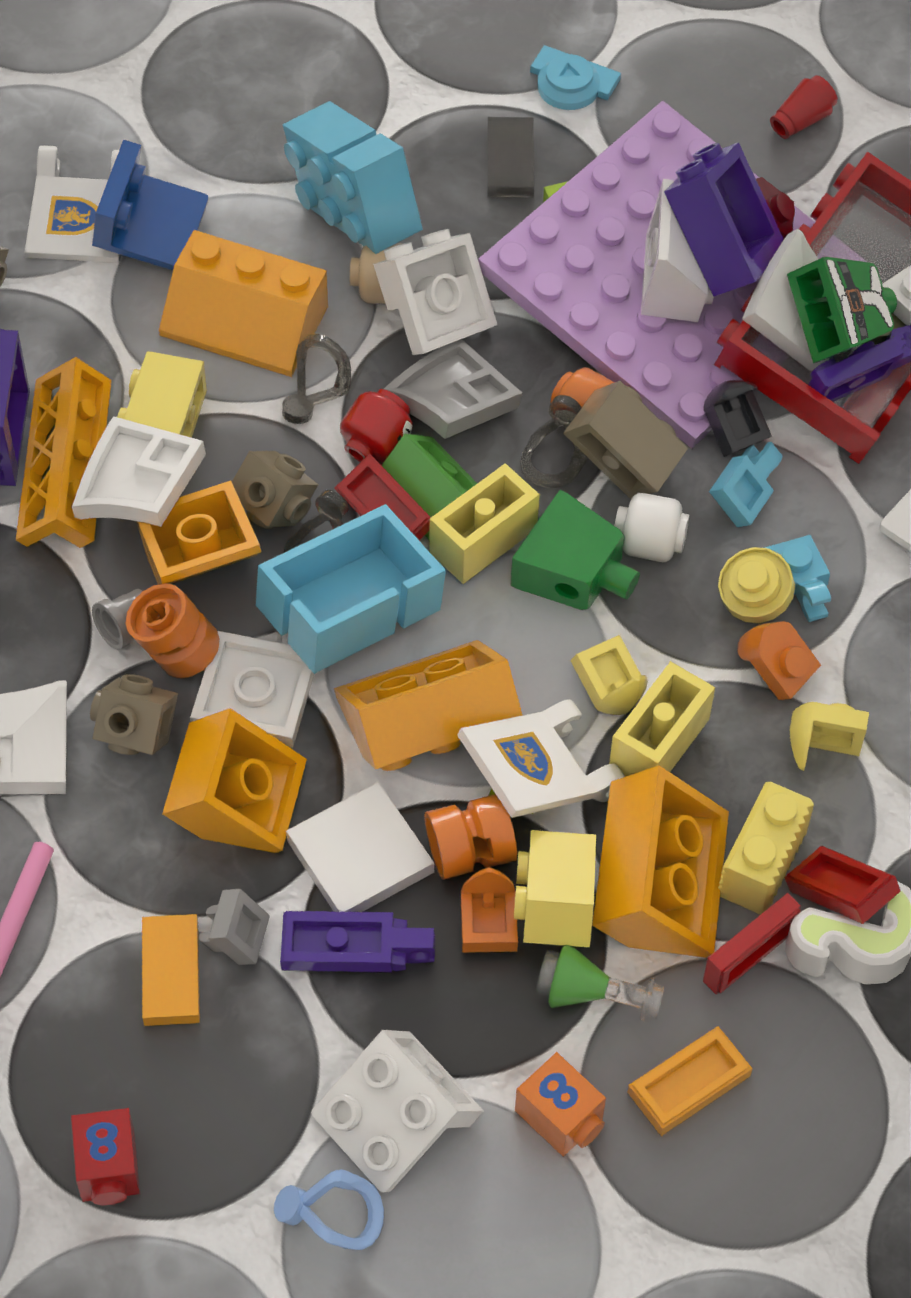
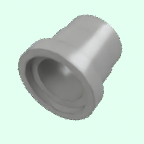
(111, 619)

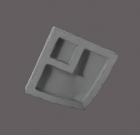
(455, 389)

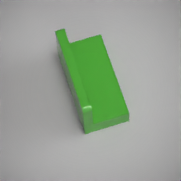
(427, 473)

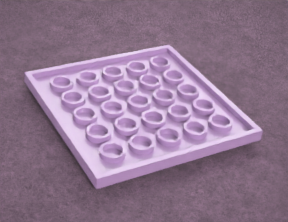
(582, 271)

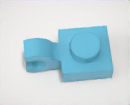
(743, 483)
(809, 575)

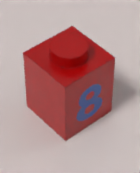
(105, 1156)

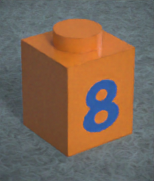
(561, 1105)

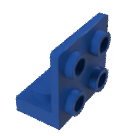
(145, 214)

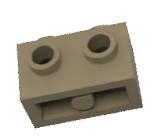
(626, 439)

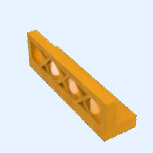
(79, 421)

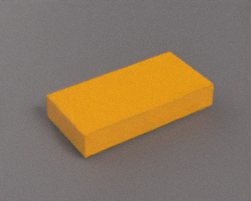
(170, 970)
(689, 1080)

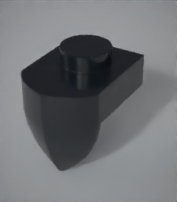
(735, 416)

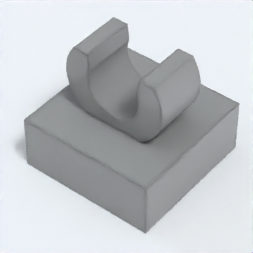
(236, 927)

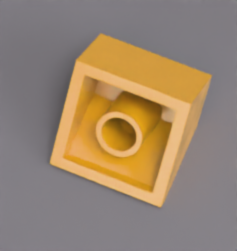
(199, 535)
(234, 783)

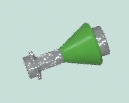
(574, 979)

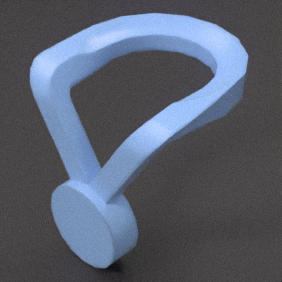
(293, 1207)

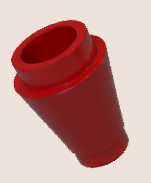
(805, 106)

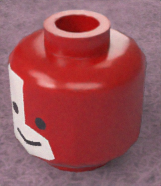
(375, 425)

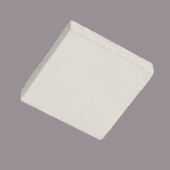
(258, 681)
(360, 851)

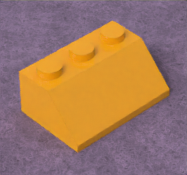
(243, 302)
(427, 703)
(661, 865)

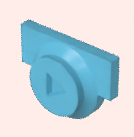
(571, 80)

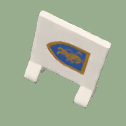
(64, 213)
(531, 763)

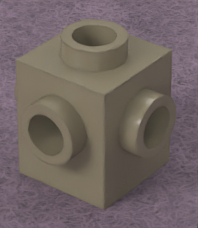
(274, 489)
(133, 715)

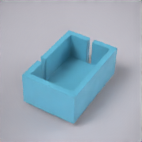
(352, 176)
(349, 588)

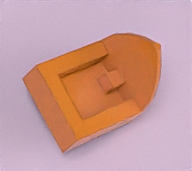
(779, 657)
(488, 913)

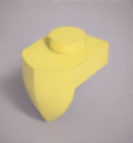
(610, 676)
(828, 728)

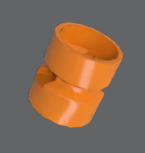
(172, 630)
(470, 836)

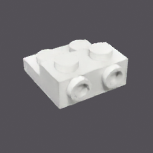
(436, 290)

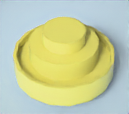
(756, 585)

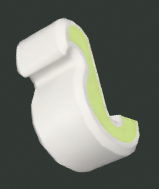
(858, 950)

